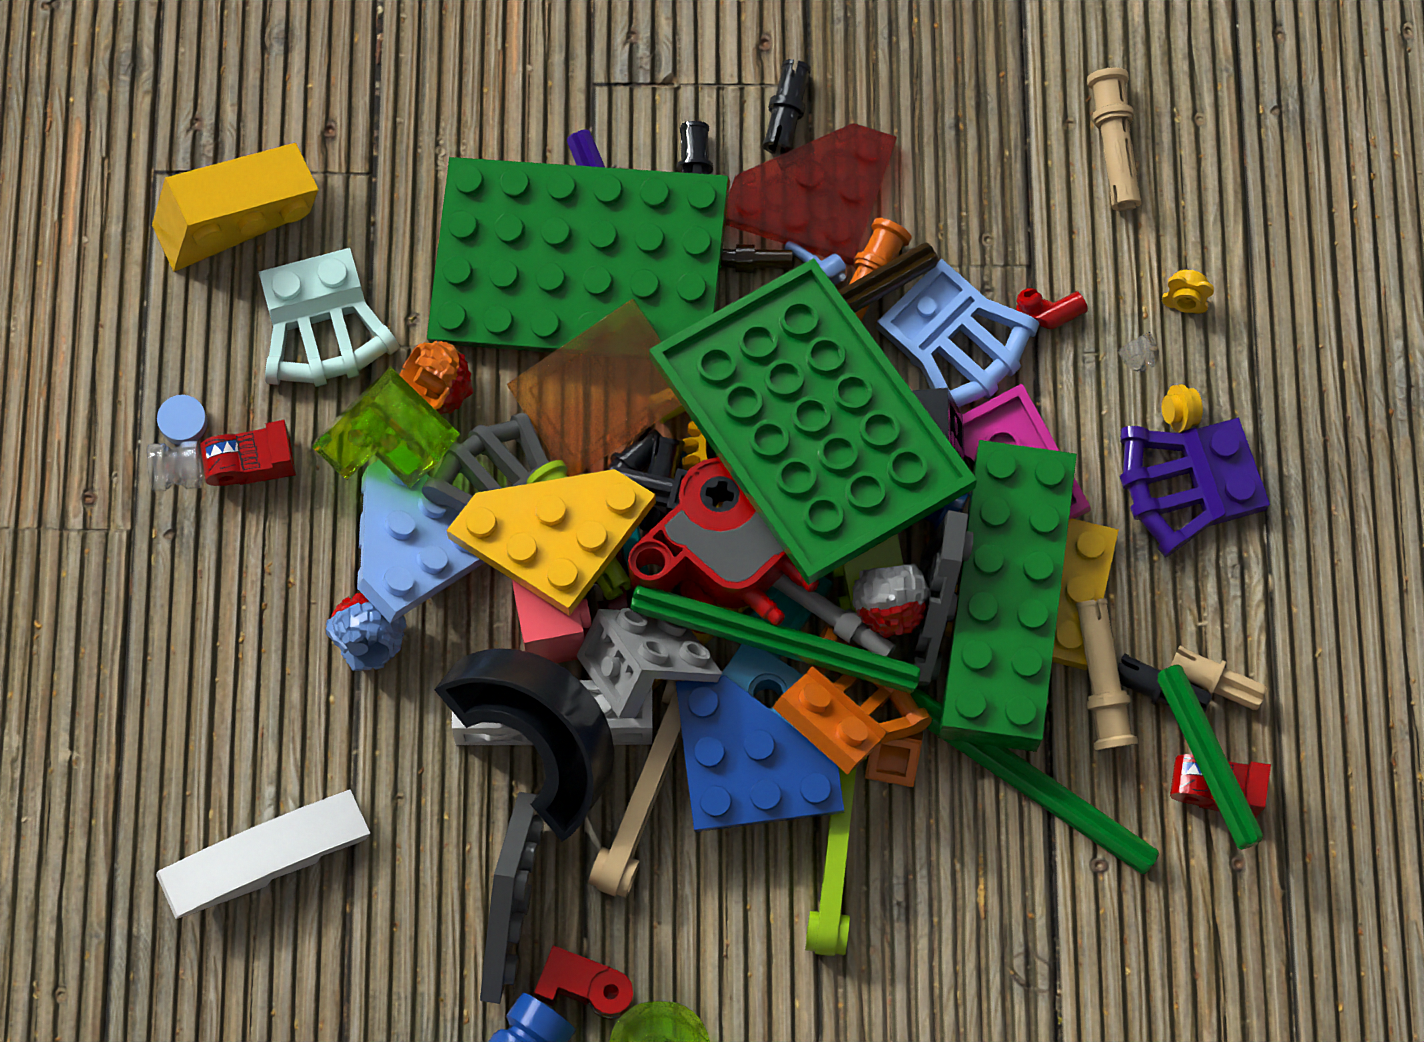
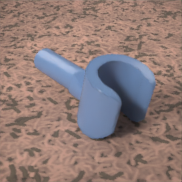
(832, 265)

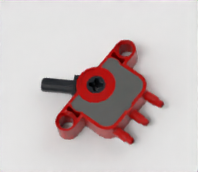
(718, 548)

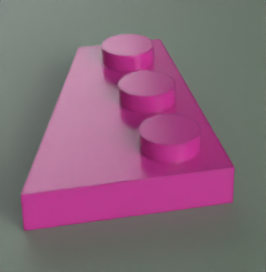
(1014, 421)

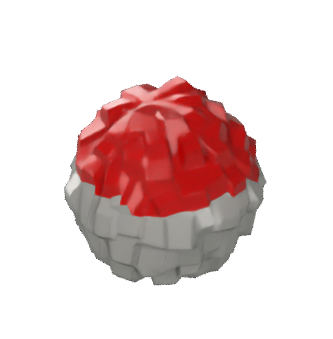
(891, 599)

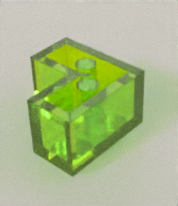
(393, 426)

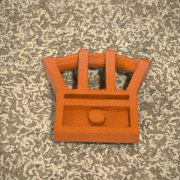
(840, 725)

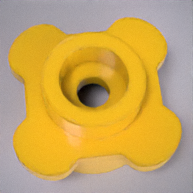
(1188, 292)

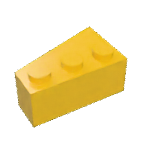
(231, 203)

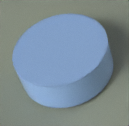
(182, 419)

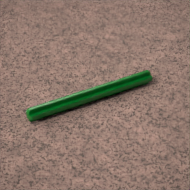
(776, 639)
(1050, 795)

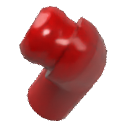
(1051, 314)

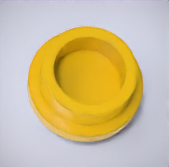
(1182, 407)

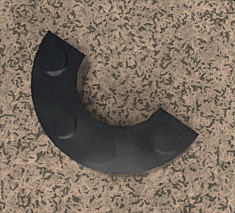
(548, 710)

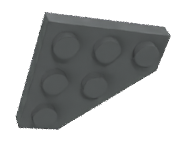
(940, 566)
(510, 898)

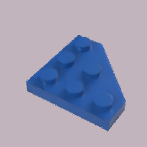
(749, 761)

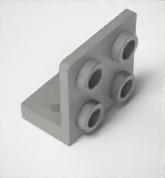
(632, 649)

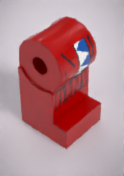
(248, 456)
(1191, 788)
(586, 981)

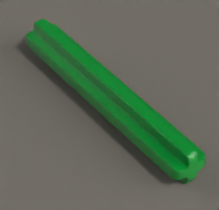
(1210, 757)

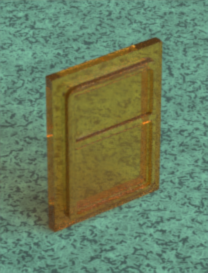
(596, 390)

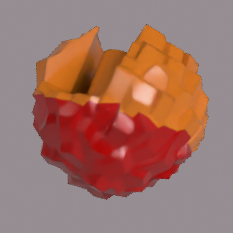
(438, 375)

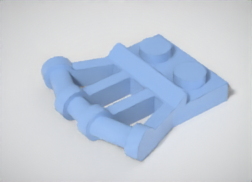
(936, 312)

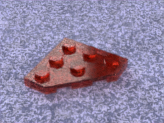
(815, 192)

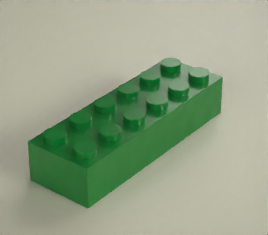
(1008, 597)

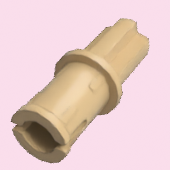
(1216, 678)

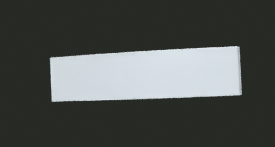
(262, 853)

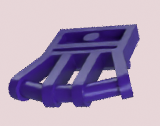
(1220, 470)

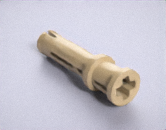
(1114, 119)
(1107, 697)

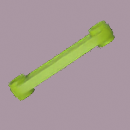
(828, 928)

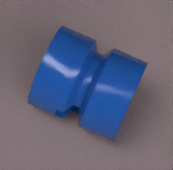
(534, 1022)

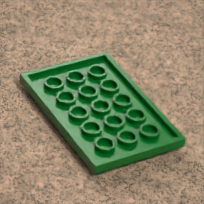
(557, 247)
(812, 420)

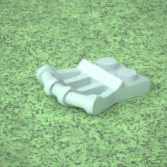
(312, 293)

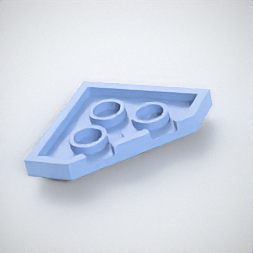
(405, 544)

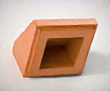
(895, 761)

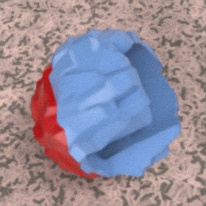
(364, 633)

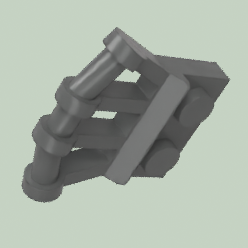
(488, 442)

